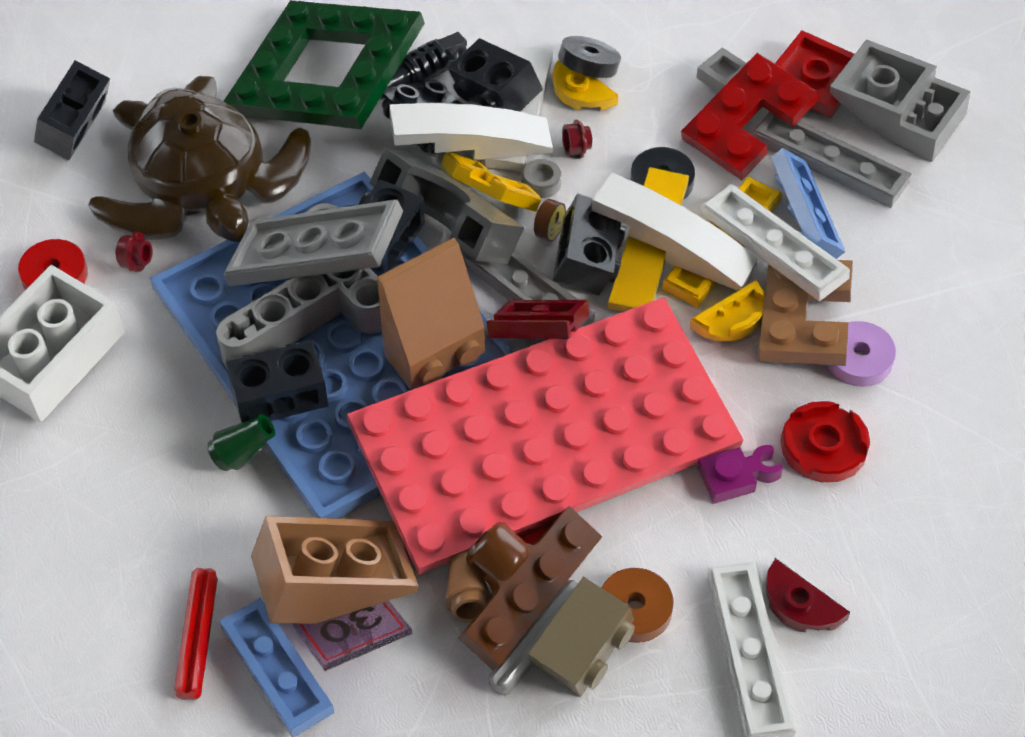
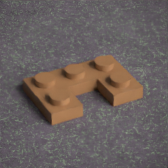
(787, 333)

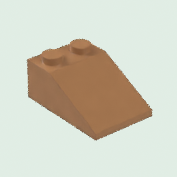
(430, 315)
(328, 567)

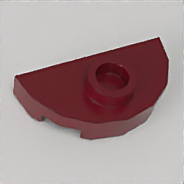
(799, 602)

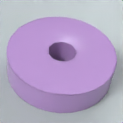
(878, 356)

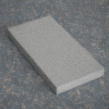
(314, 243)

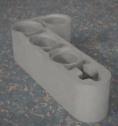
(299, 309)

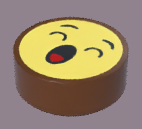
(549, 220)

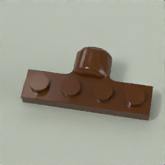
(522, 580)

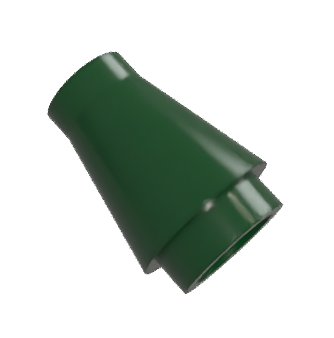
(237, 444)

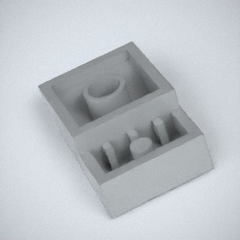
(901, 98)

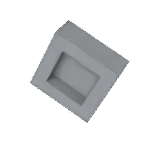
(719, 69)

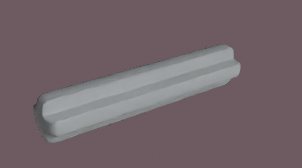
(518, 662)

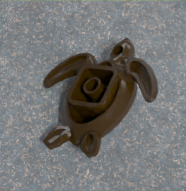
(194, 159)

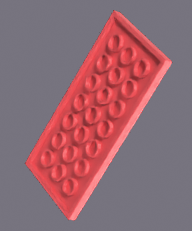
(542, 432)

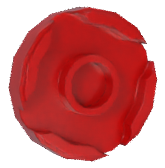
(825, 442)

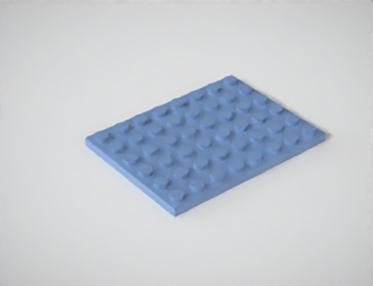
(318, 445)

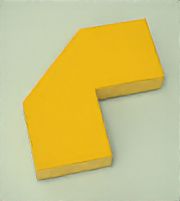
(479, 177)

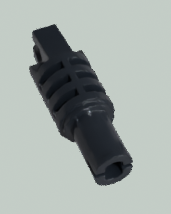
(429, 60)

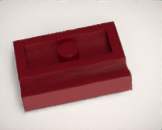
(538, 319)

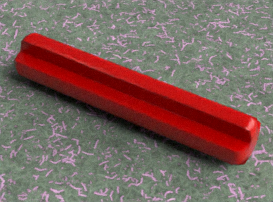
(196, 634)

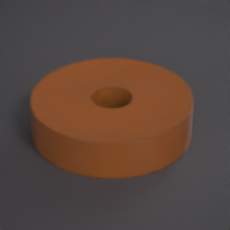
(652, 592)

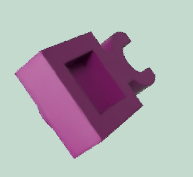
(734, 475)

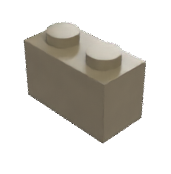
(583, 637)

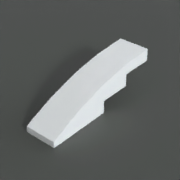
(477, 128)
(684, 236)

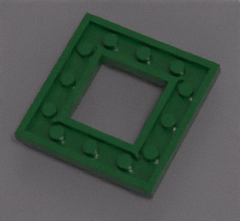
(386, 38)

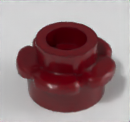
(576, 138)
(133, 252)

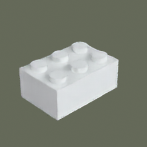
(53, 340)

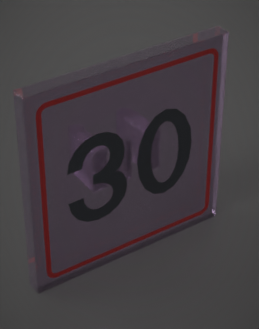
(353, 634)

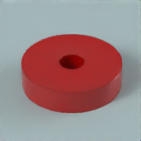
(53, 252)

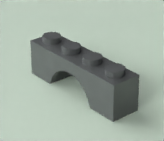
(475, 224)

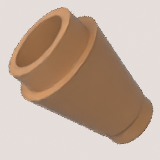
(465, 589)

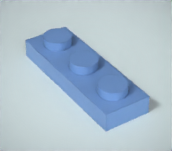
(806, 202)
(277, 668)

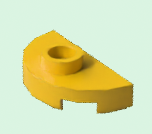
(581, 90)
(733, 316)

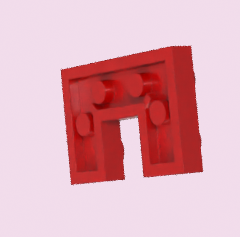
(719, 125)

